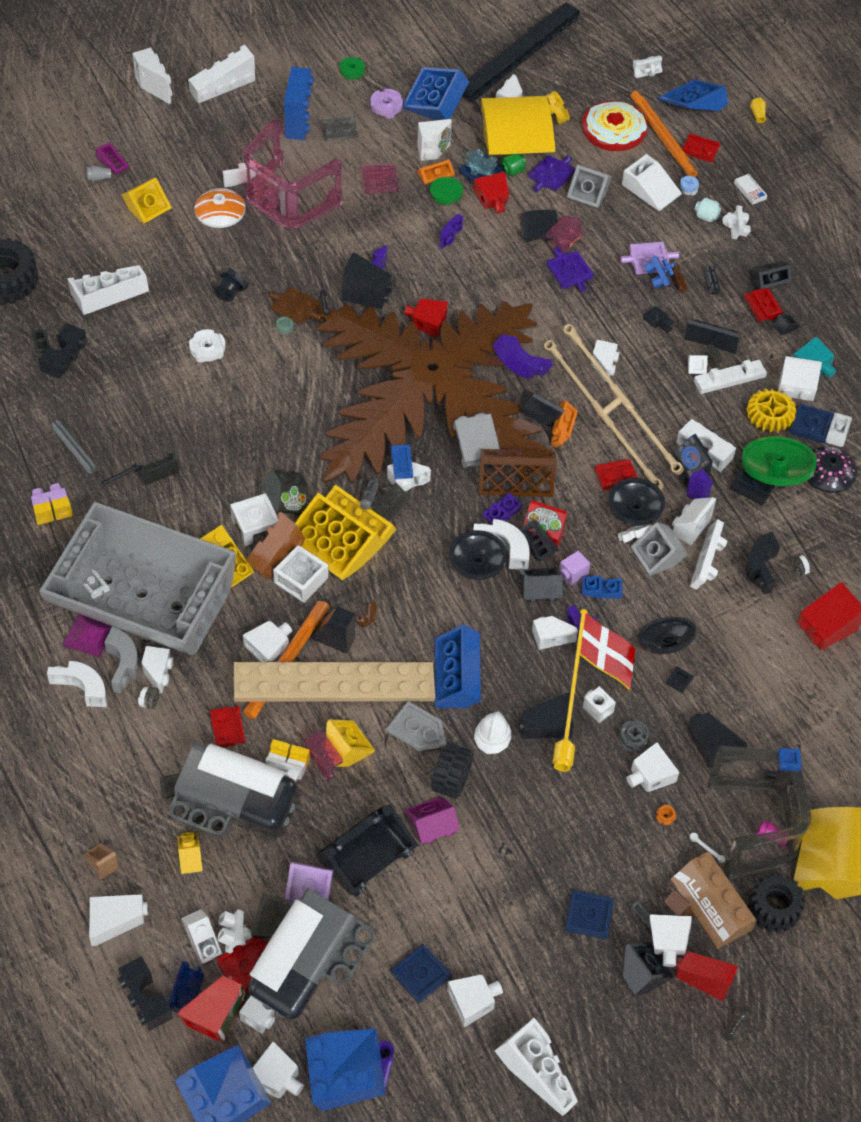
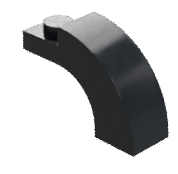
(763, 549)

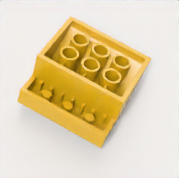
(517, 125)
(342, 532)
(832, 852)

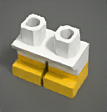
(289, 759)

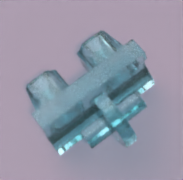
(480, 164)

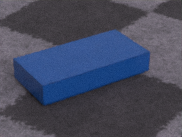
(402, 462)

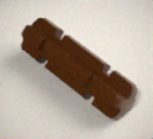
(679, 278)

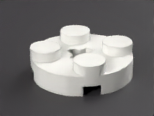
(203, 353)

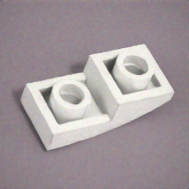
(236, 176)

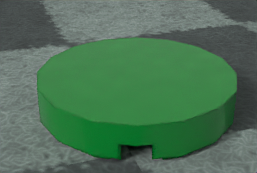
(446, 190)

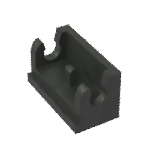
(159, 469)

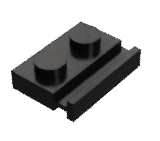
(752, 488)

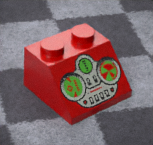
(550, 518)

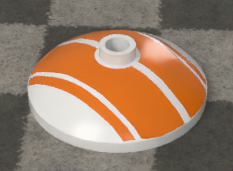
(219, 208)

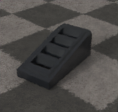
(538, 549)

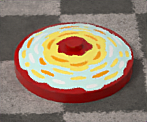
(614, 126)

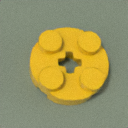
(556, 106)

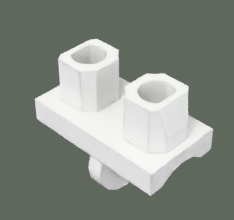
(647, 66)
(737, 222)
(235, 930)

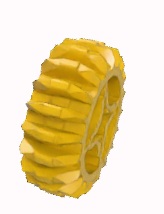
(771, 410)

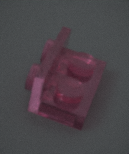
(565, 232)
(323, 754)

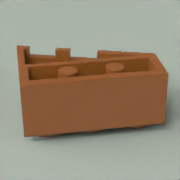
(276, 547)

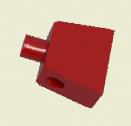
(492, 191)
(428, 315)

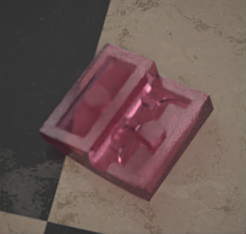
(379, 178)

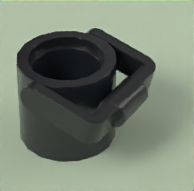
(229, 285)

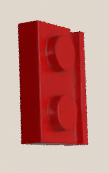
(701, 148)
(763, 304)
(613, 472)
(227, 726)

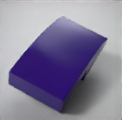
(448, 233)
(380, 257)
(503, 510)

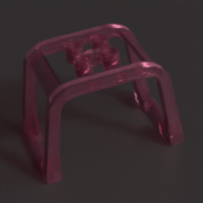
(259, 183)

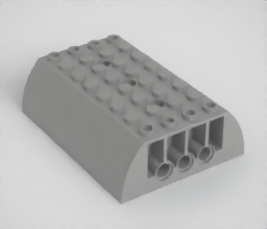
(147, 560)

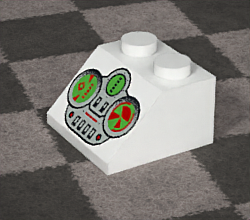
(433, 138)

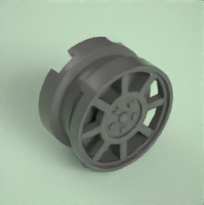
(634, 735)

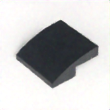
(538, 223)

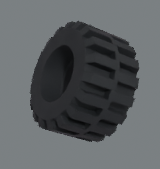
(452, 770)
(784, 889)

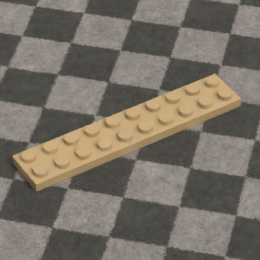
(333, 681)

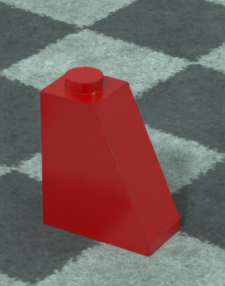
(706, 974)

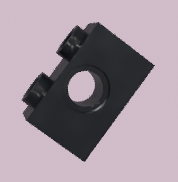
(770, 275)

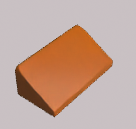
(435, 171)

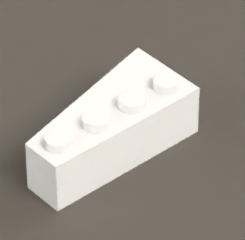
(224, 76)
(108, 288)

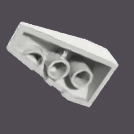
(532, 1061)

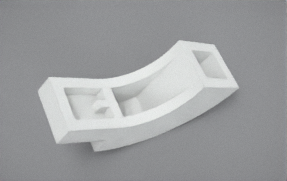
(82, 677)

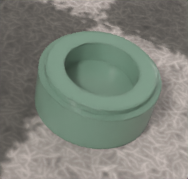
(284, 325)

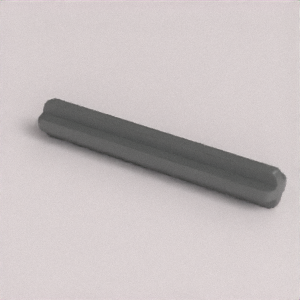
(74, 447)

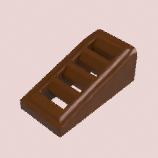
(678, 904)

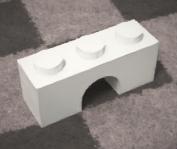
(719, 450)

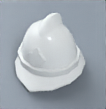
(492, 733)

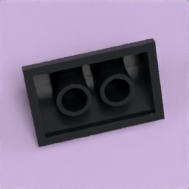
(707, 334)

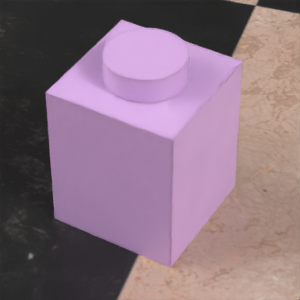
(574, 568)

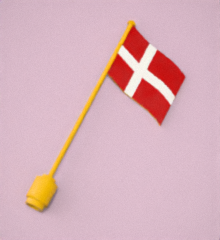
(605, 652)

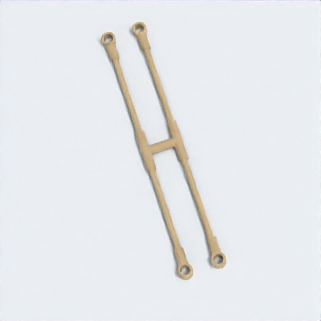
(621, 398)

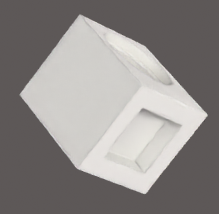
(602, 711)
(256, 1015)

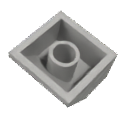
(589, 186)
(659, 549)

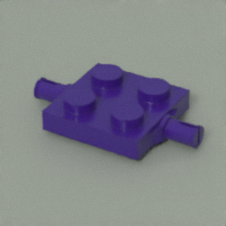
(552, 173)
(569, 269)

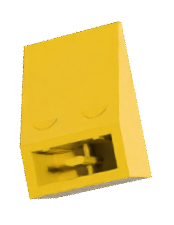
(221, 538)

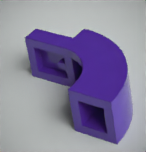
(518, 360)

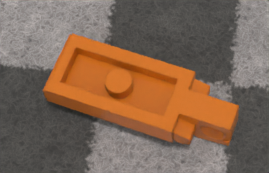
(564, 424)

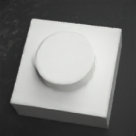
(697, 364)

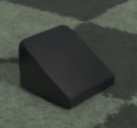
(785, 324)

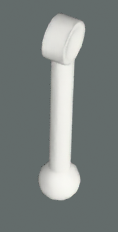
(694, 838)

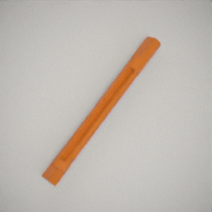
(663, 133)
(294, 647)

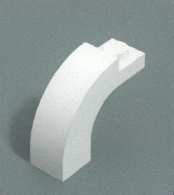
(513, 539)

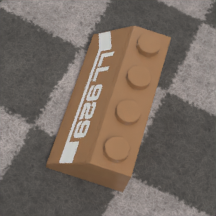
(713, 900)

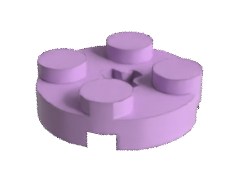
(379, 105)

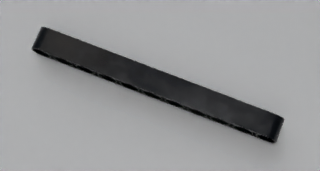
(520, 51)

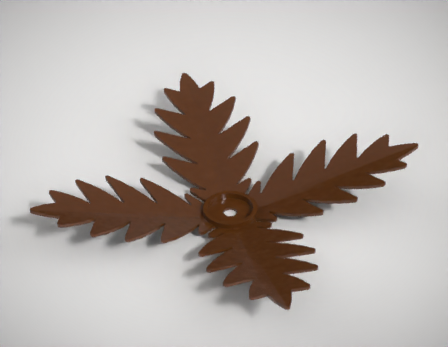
(406, 392)

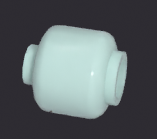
(708, 210)

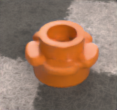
(665, 810)

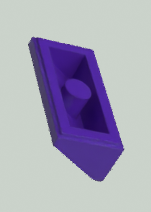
(699, 485)

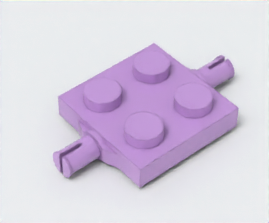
(642, 254)

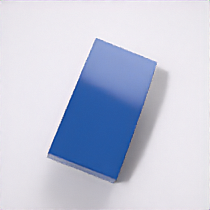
(602, 588)

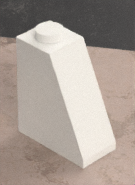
(114, 916)

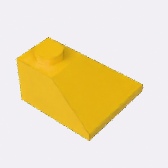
(146, 200)
(348, 741)

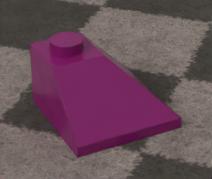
(87, 636)

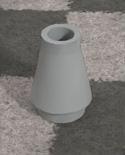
(97, 173)

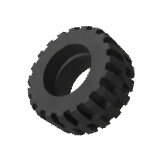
(24, 277)

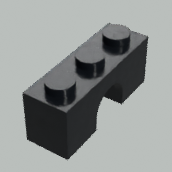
(57, 362)
(152, 1010)

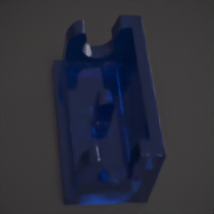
(186, 986)

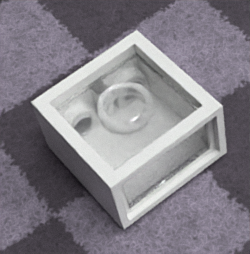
(301, 573)

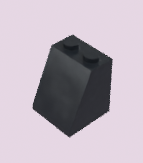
(366, 283)

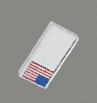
(750, 189)

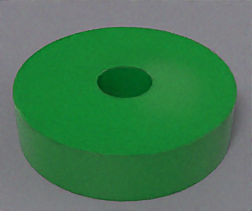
(352, 68)

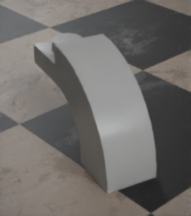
(122, 647)

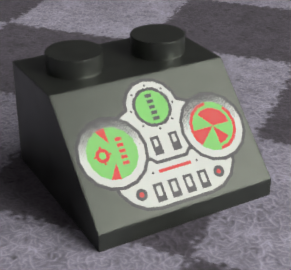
(286, 491)

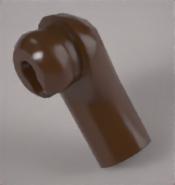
(368, 618)

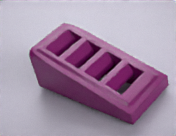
(109, 148)

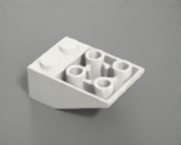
(152, 74)
(650, 183)

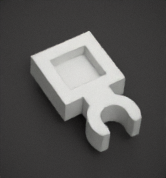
(633, 532)

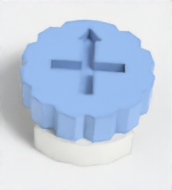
(689, 185)

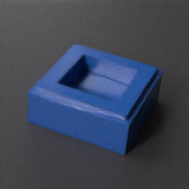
(789, 759)

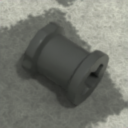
(40, 338)

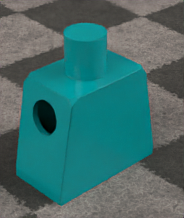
(817, 351)

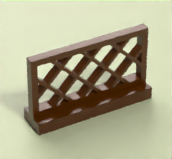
(517, 457)

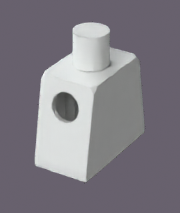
(267, 641)
(652, 770)
(670, 936)
(473, 997)
(277, 1072)

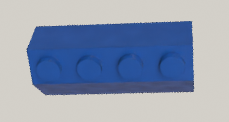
(457, 668)

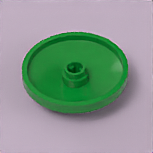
(779, 461)

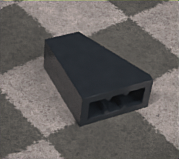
(336, 630)
(547, 719)
(710, 734)

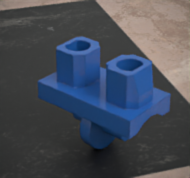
(655, 264)

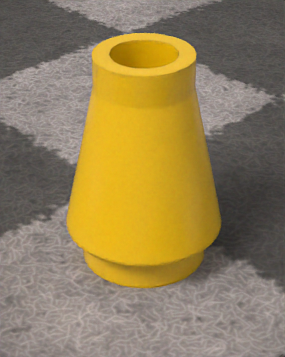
(758, 108)

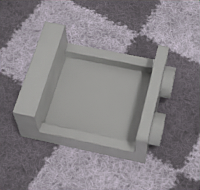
(473, 435)

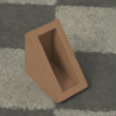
(102, 860)

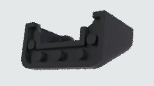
(367, 849)

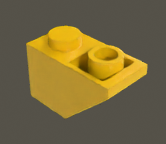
(189, 853)

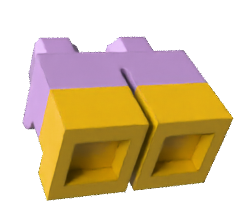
(42, 504)

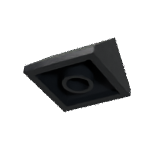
(539, 408)

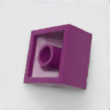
(432, 820)

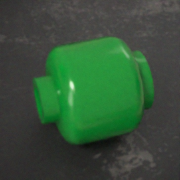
(513, 164)

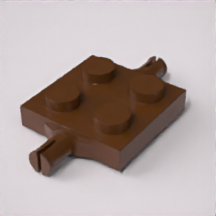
(296, 305)

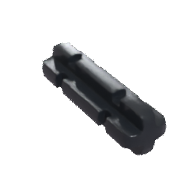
(712, 279)

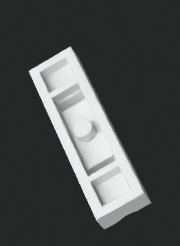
(730, 376)
(712, 542)

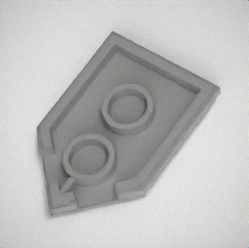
(417, 728)

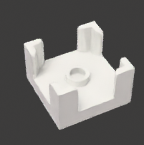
(253, 516)

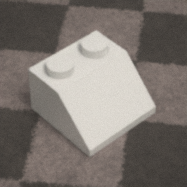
(799, 378)
(694, 519)

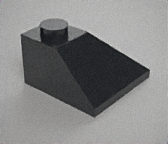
(644, 968)

